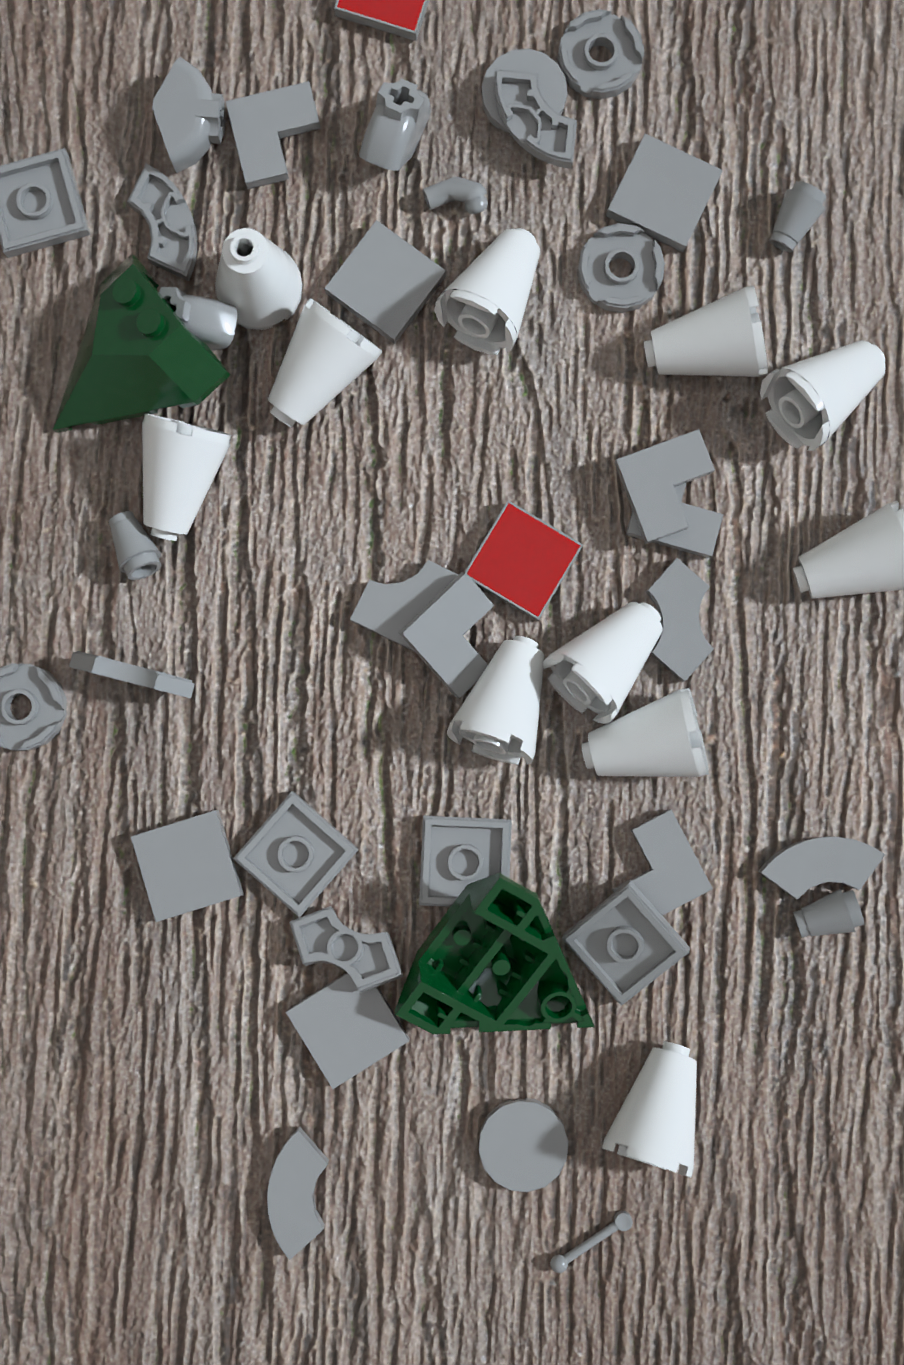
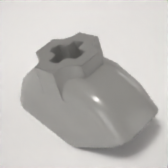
(188, 115)
(395, 125)
(204, 317)

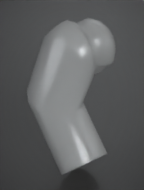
(458, 189)

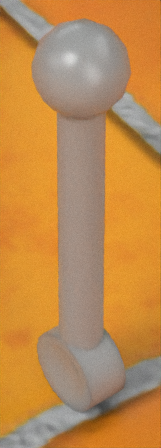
(621, 1222)

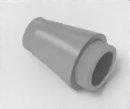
(797, 214)
(133, 547)
(830, 915)

